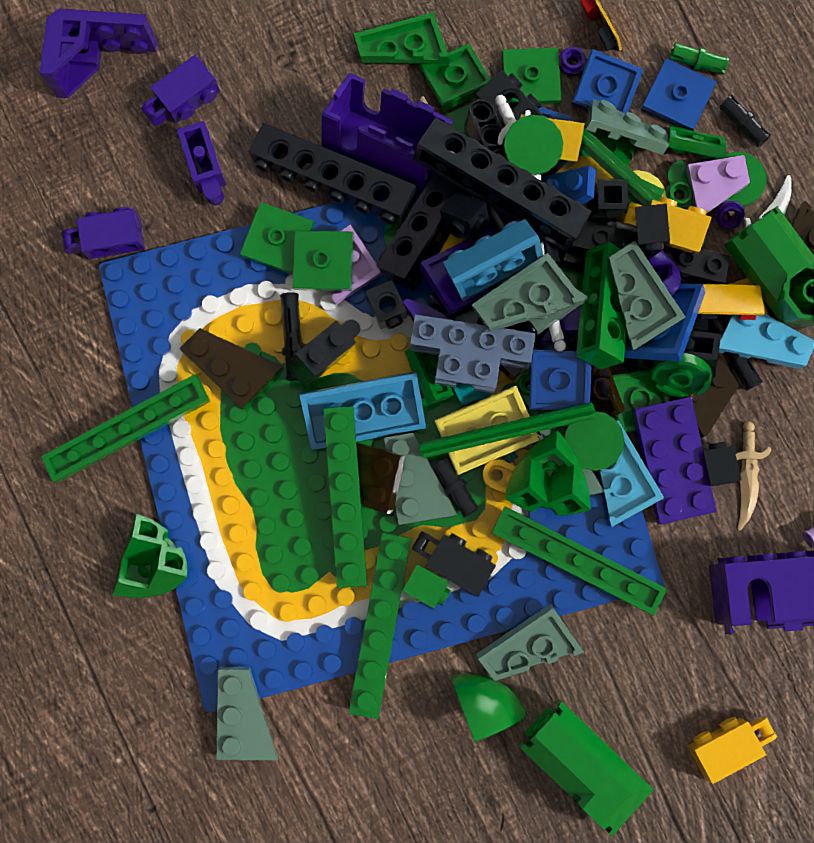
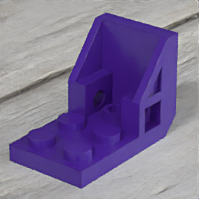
(73, 30)

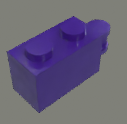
(181, 92)
(203, 161)
(105, 234)

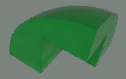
(550, 479)
(149, 562)
(487, 704)

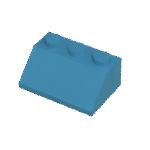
(493, 259)

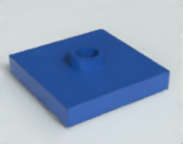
(607, 80)
(678, 95)
(558, 380)

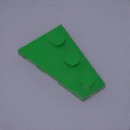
(403, 42)

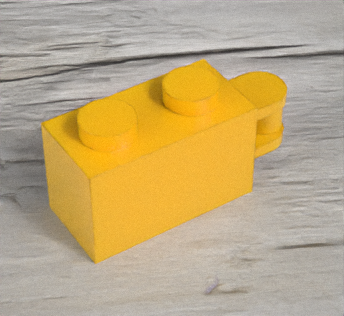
(686, 227)
(730, 747)

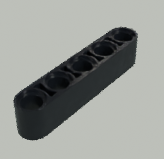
(486, 129)

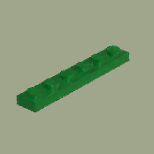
(125, 429)
(345, 497)
(579, 561)
(380, 626)

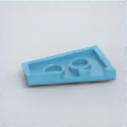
(766, 340)
(628, 484)

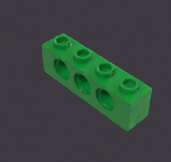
(601, 320)

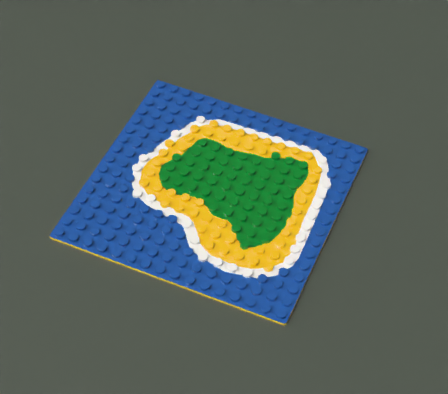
(256, 498)

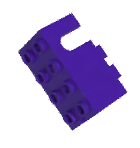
(378, 138)
(779, 590)

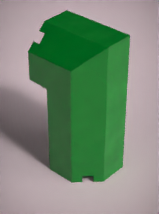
(781, 264)
(585, 767)

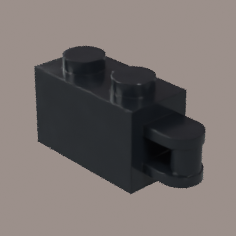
(323, 351)
(456, 562)

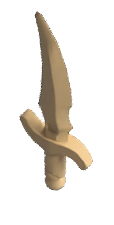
(749, 484)

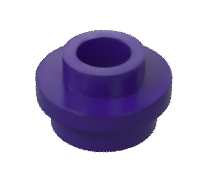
(575, 54)
(733, 221)

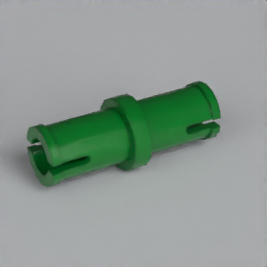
(699, 58)

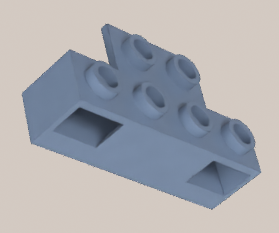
(470, 350)

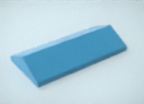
(380, 407)

